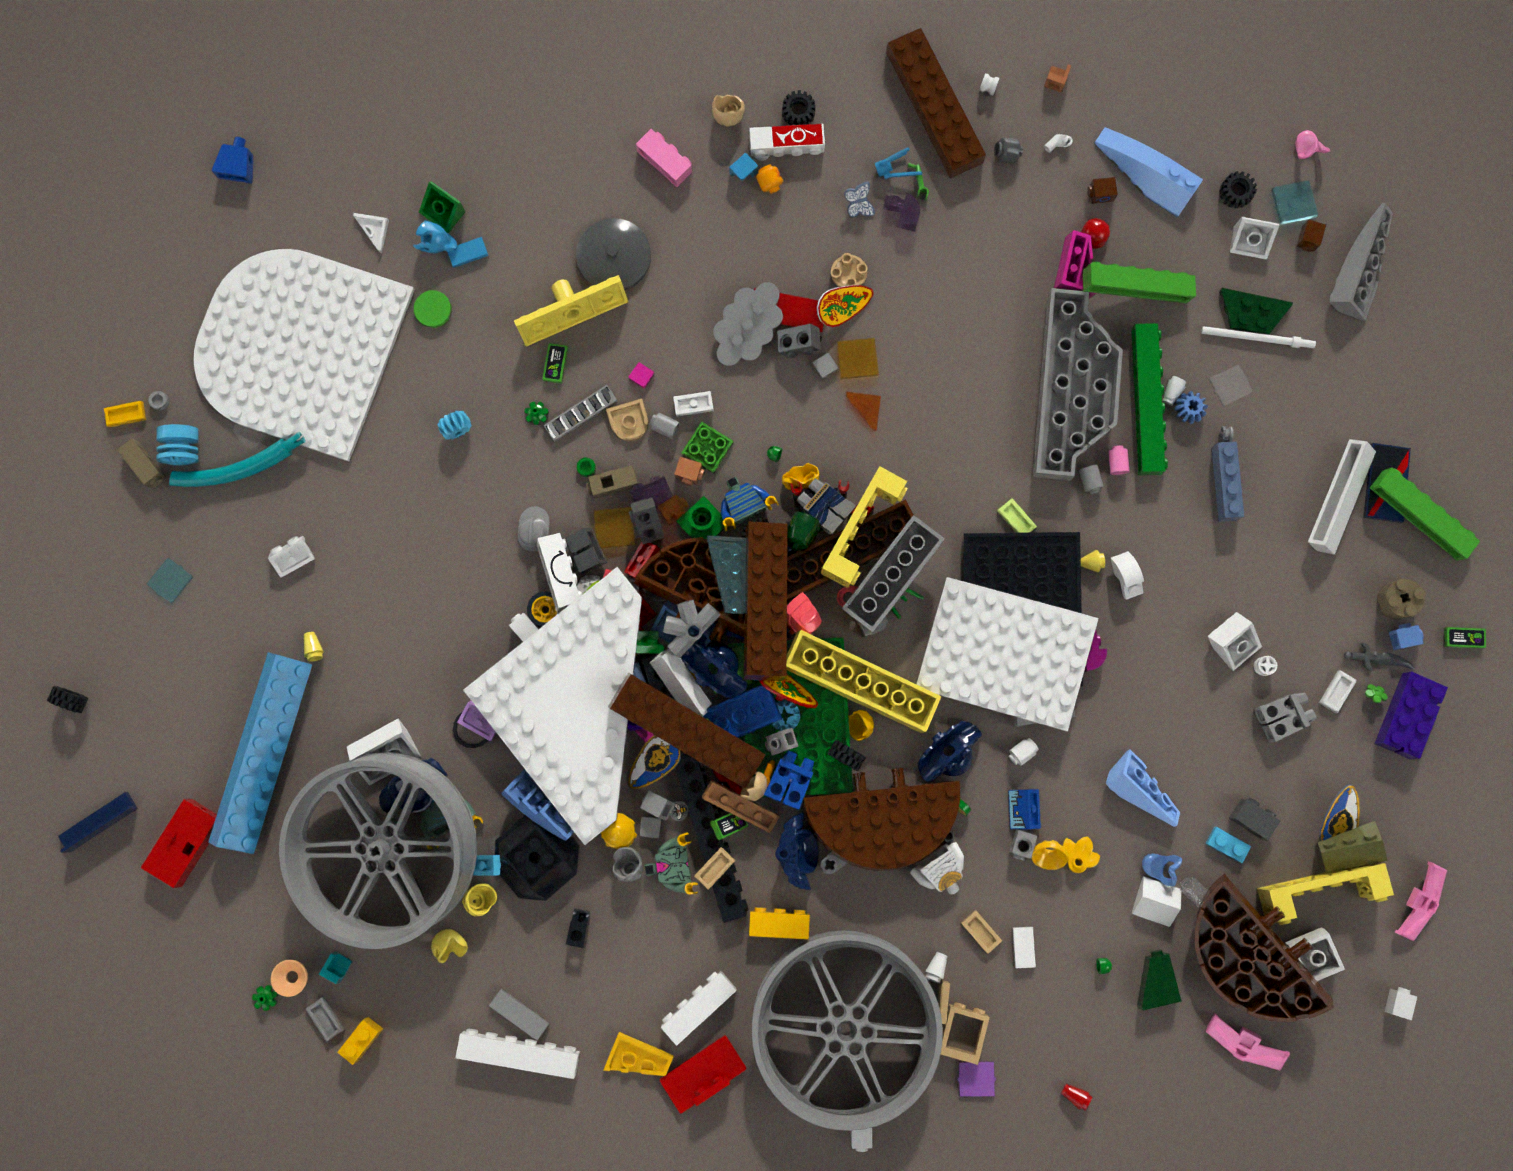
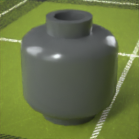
(1008, 150)

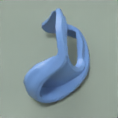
(1154, 865)

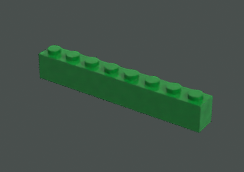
(1148, 399)

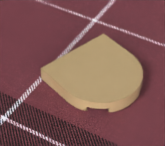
(628, 420)

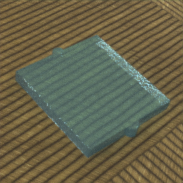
(169, 580)

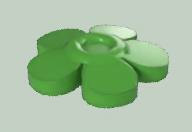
(1377, 694)

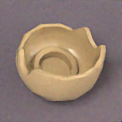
(755, 788)

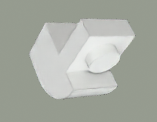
(1129, 574)

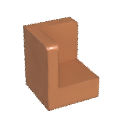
(1057, 78)

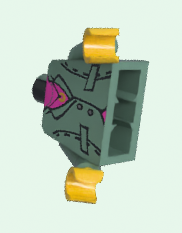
(673, 866)

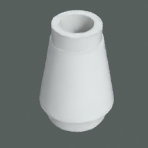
(1173, 390)
(936, 968)

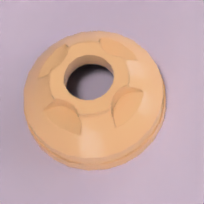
(280, 981)

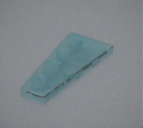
(729, 564)

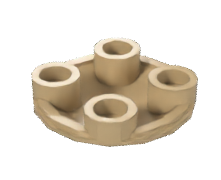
(848, 270)

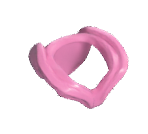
(1308, 144)

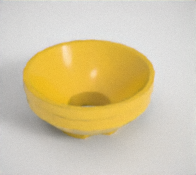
(1050, 859)

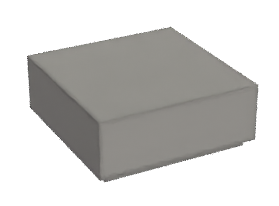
(825, 365)
(650, 827)

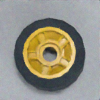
(536, 605)

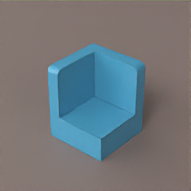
(743, 167)

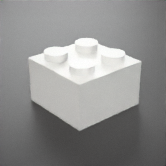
(1323, 958)

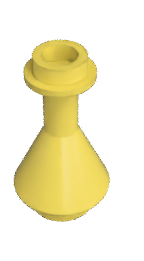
(1093, 561)

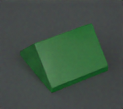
(441, 207)

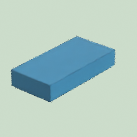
(468, 252)

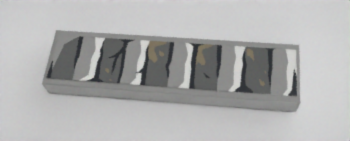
(580, 413)

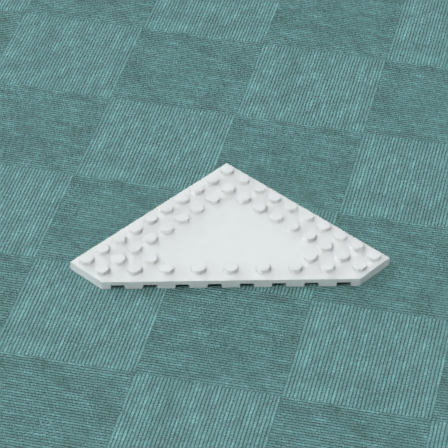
(554, 701)

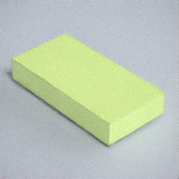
(1016, 517)

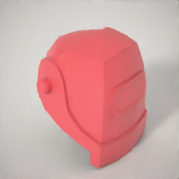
(802, 615)

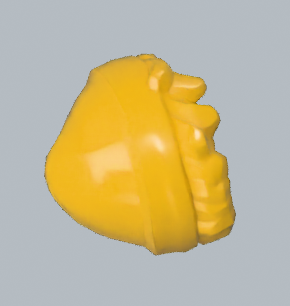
(620, 832)

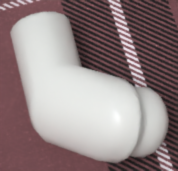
(1058, 141)

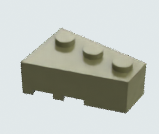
(1353, 848)

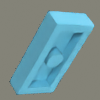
(1228, 844)
(487, 865)

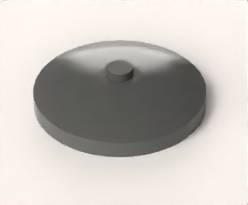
(613, 249)

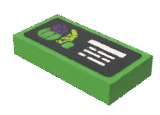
(555, 363)
(1465, 637)
(728, 825)

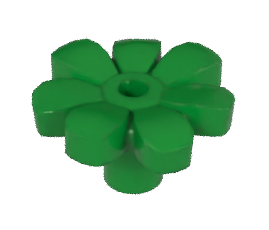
(536, 413)
(264, 998)

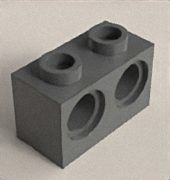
(798, 337)
(645, 521)

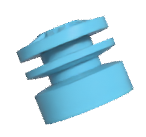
(178, 444)

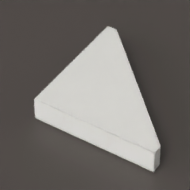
(374, 227)

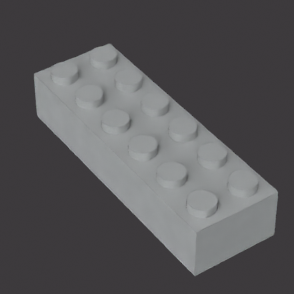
(893, 574)

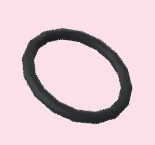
(462, 742)

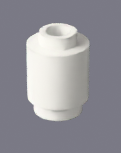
(1023, 751)

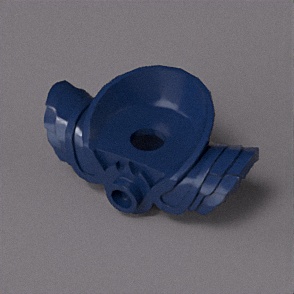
(726, 680)
(935, 762)
(392, 790)
(797, 852)

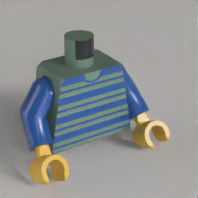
(743, 503)

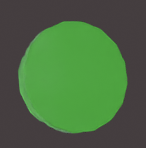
(432, 309)

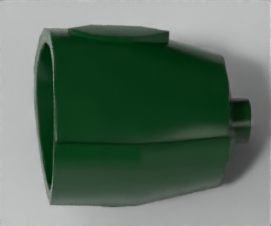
(802, 531)

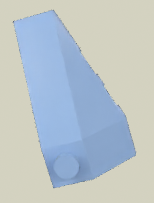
(1134, 785)

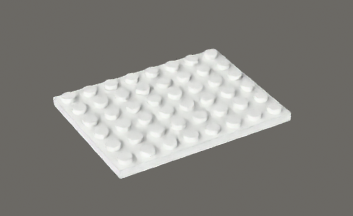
(1007, 653)

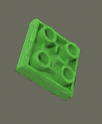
(707, 447)

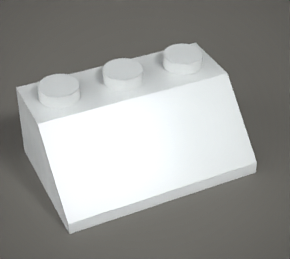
(388, 739)

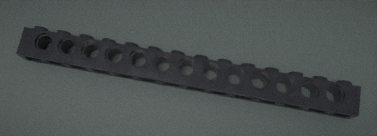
(727, 911)

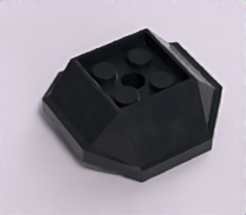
(530, 879)

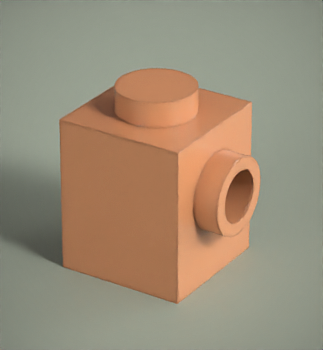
(689, 471)

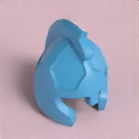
(434, 238)

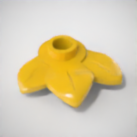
(1081, 851)

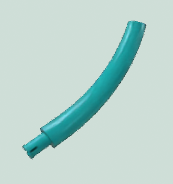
(257, 463)

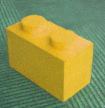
(360, 1040)

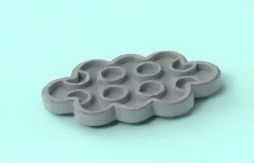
(748, 323)

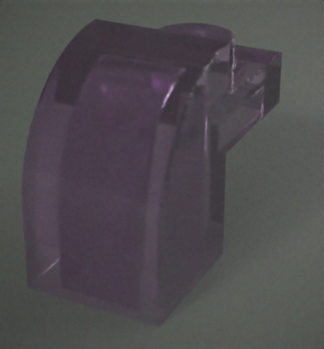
(908, 208)

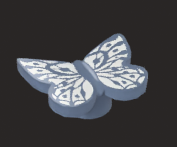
(859, 201)

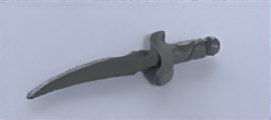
(1378, 658)

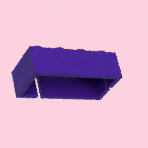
(1411, 715)

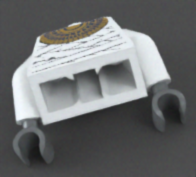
(940, 868)

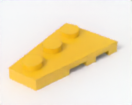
(636, 1056)

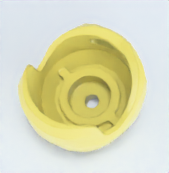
(484, 897)
(447, 942)

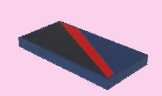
(1385, 458)

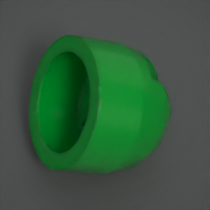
(774, 453)
(1103, 965)

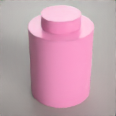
(1118, 460)

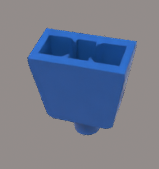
(234, 162)

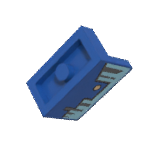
(1024, 809)

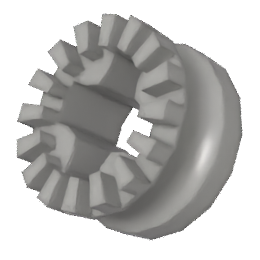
(1226, 434)

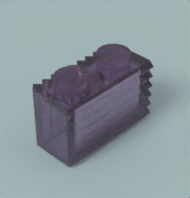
(656, 488)

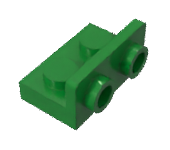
(648, 642)

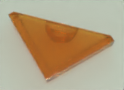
(867, 406)

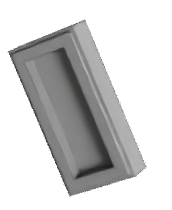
(325, 1019)

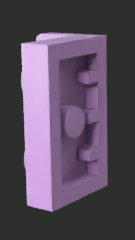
(476, 722)

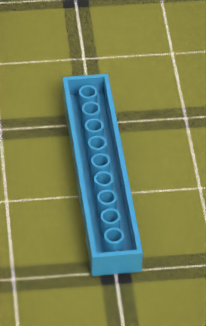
(260, 754)

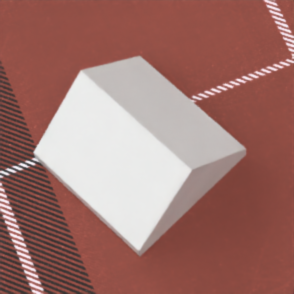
(1253, 237)
(1157, 902)

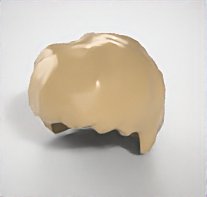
(728, 110)

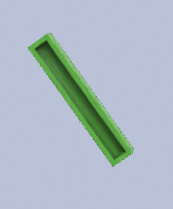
(1139, 282)
(1425, 514)

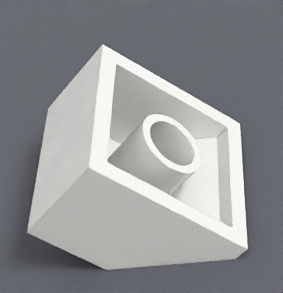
(1235, 640)

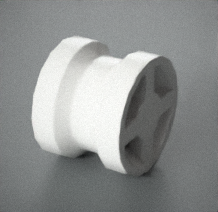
(989, 84)
(1268, 663)

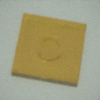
(857, 358)
(614, 527)

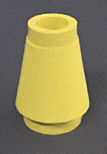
(312, 647)

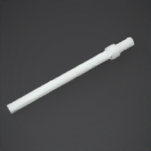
(1294, 342)

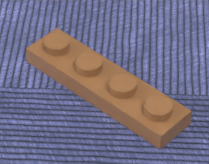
(740, 807)

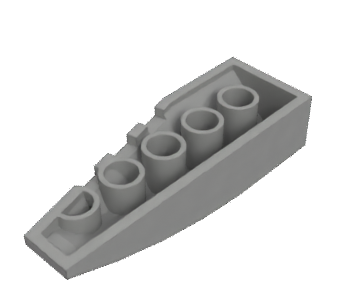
(1356, 281)

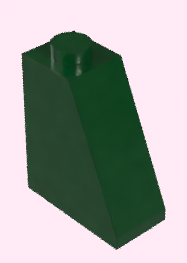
(1158, 982)

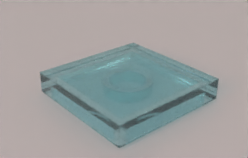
(1294, 202)

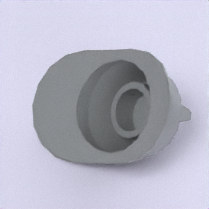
(532, 525)

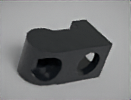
(578, 928)

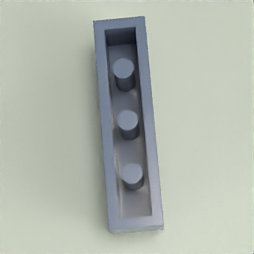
(1227, 481)

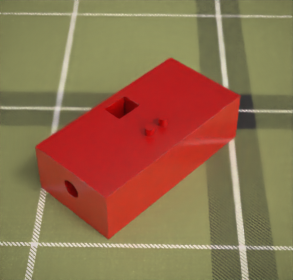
(181, 844)

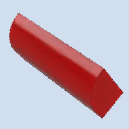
(798, 311)

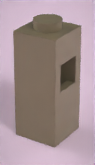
(141, 463)
(612, 482)

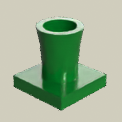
(701, 509)

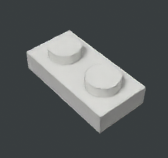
(693, 403)

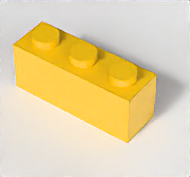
(779, 923)

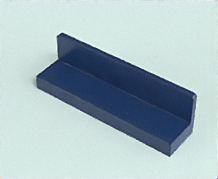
(97, 822)

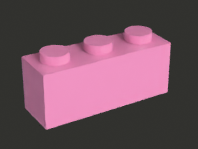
(664, 157)

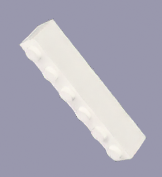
(1342, 496)
(518, 1054)

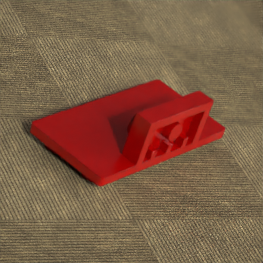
(703, 1074)

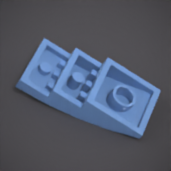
(532, 802)

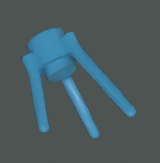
(884, 166)

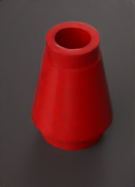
(1078, 1097)

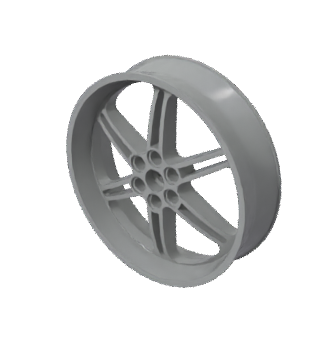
(297, 856)
(875, 1111)

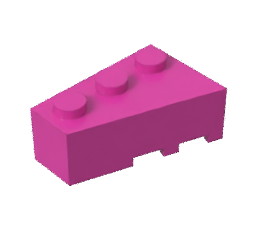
(1074, 259)

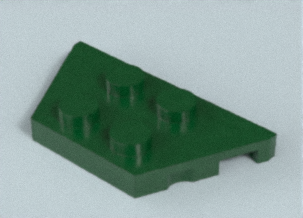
(1253, 312)

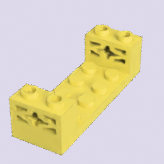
(884, 485)
(1371, 882)

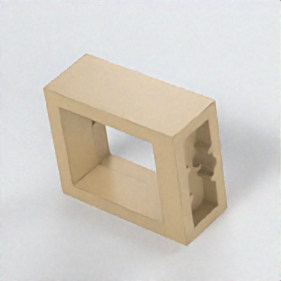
(959, 1053)

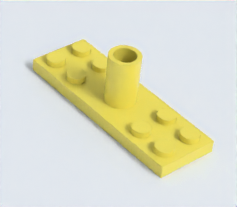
(570, 309)

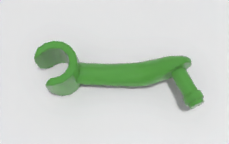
(919, 180)

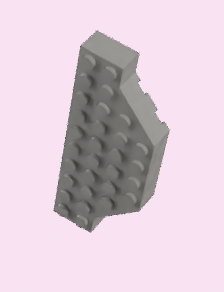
(1076, 385)

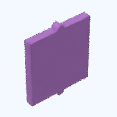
(976, 1079)

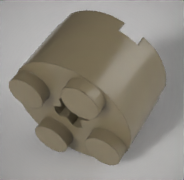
(1401, 599)

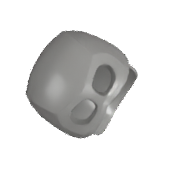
(625, 861)

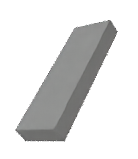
(519, 1014)

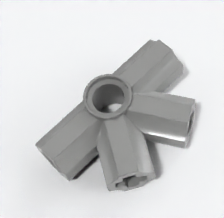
(689, 618)

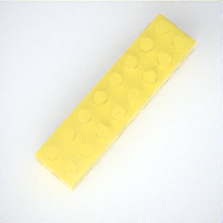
(861, 681)

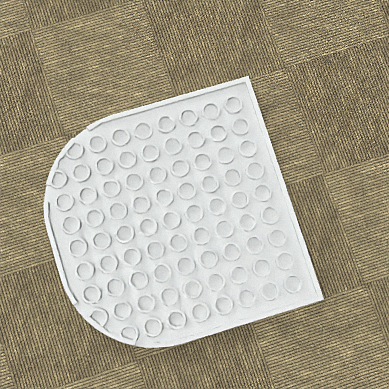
(299, 346)

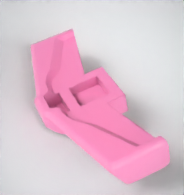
(1424, 902)
(1245, 1045)

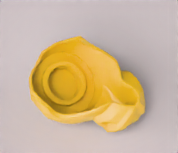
(803, 474)

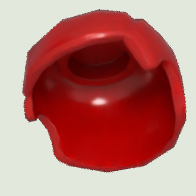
(1098, 230)

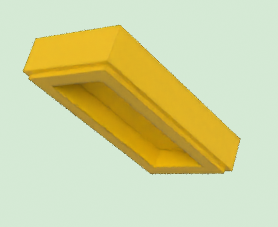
(124, 414)

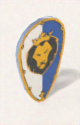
(653, 763)
(1342, 814)

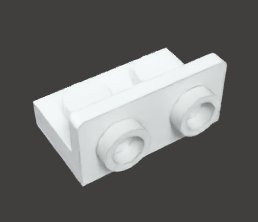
(290, 556)

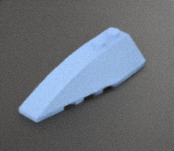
(1154, 173)

